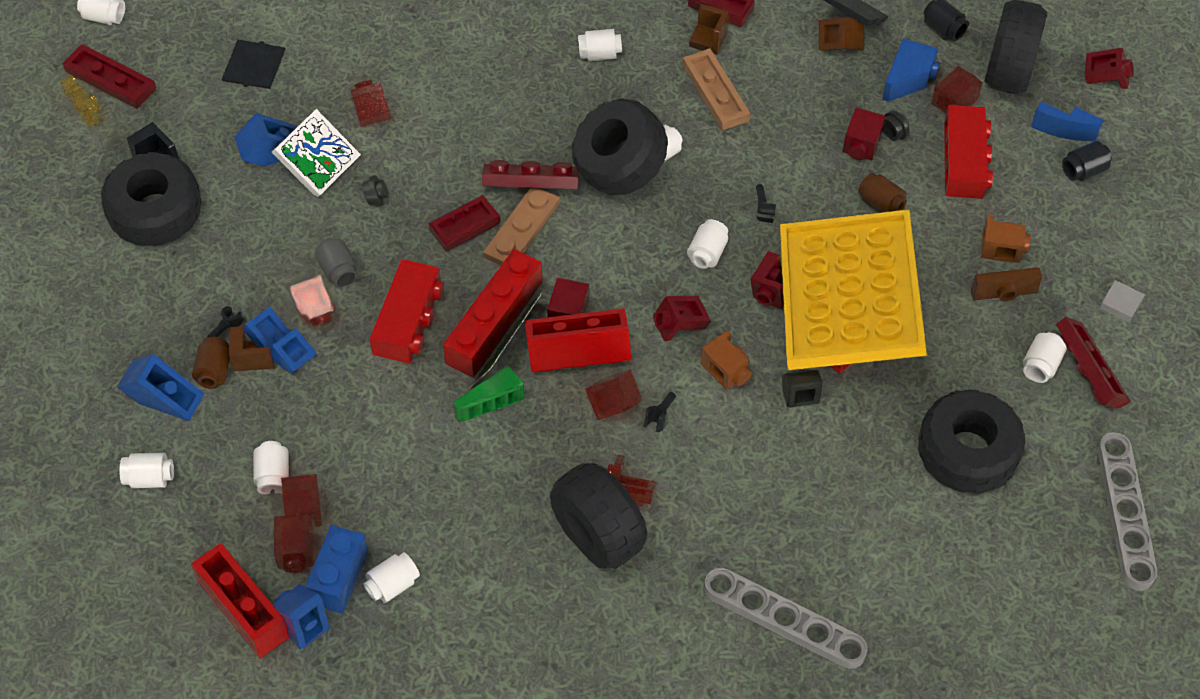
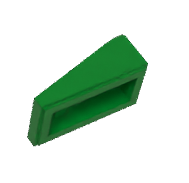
(492, 394)

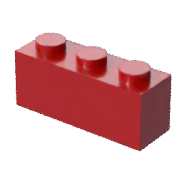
(967, 152)
(406, 311)
(578, 340)
(240, 600)

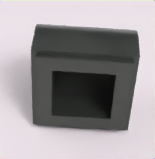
(802, 388)

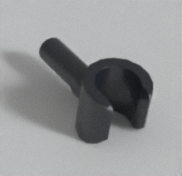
(763, 207)
(227, 322)
(658, 413)

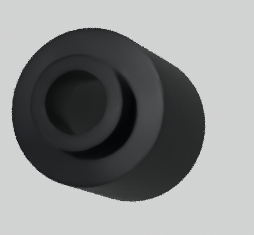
(945, 19)
(1087, 161)

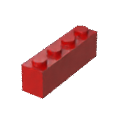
(492, 313)

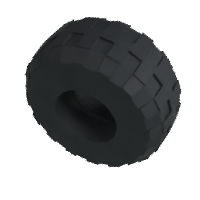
(1016, 46)
(631, 165)
(156, 220)
(967, 467)
(598, 515)

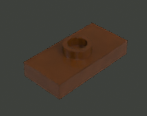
(1006, 284)

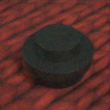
(895, 126)
(375, 190)

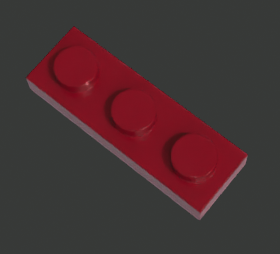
(109, 76)
(530, 174)
(1092, 363)

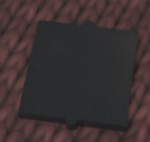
(859, 10)
(253, 64)

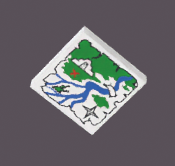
(316, 153)

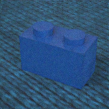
(338, 567)

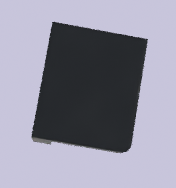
(151, 140)

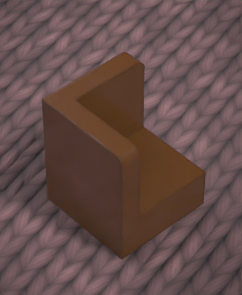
(710, 30)
(841, 34)
(246, 354)

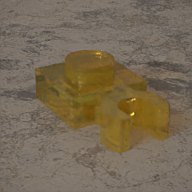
(84, 104)

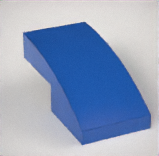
(1076, 126)
(287, 347)

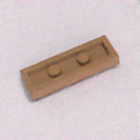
(716, 89)
(522, 225)

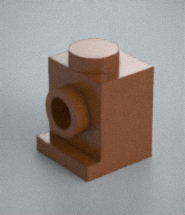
(1004, 241)
(726, 362)

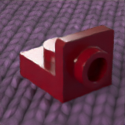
(1108, 66)
(767, 281)
(680, 314)

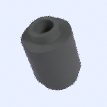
(336, 262)

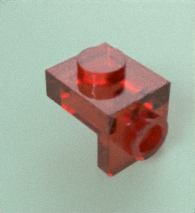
(369, 103)
(312, 301)
(640, 490)

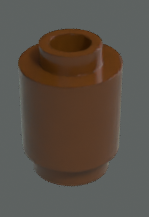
(882, 193)
(211, 362)

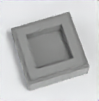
(1122, 301)

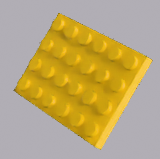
(851, 290)

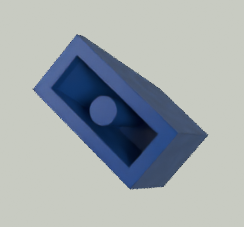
(911, 70)
(260, 138)
(160, 387)
(303, 614)

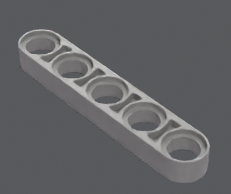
(1122, 525)
(796, 632)

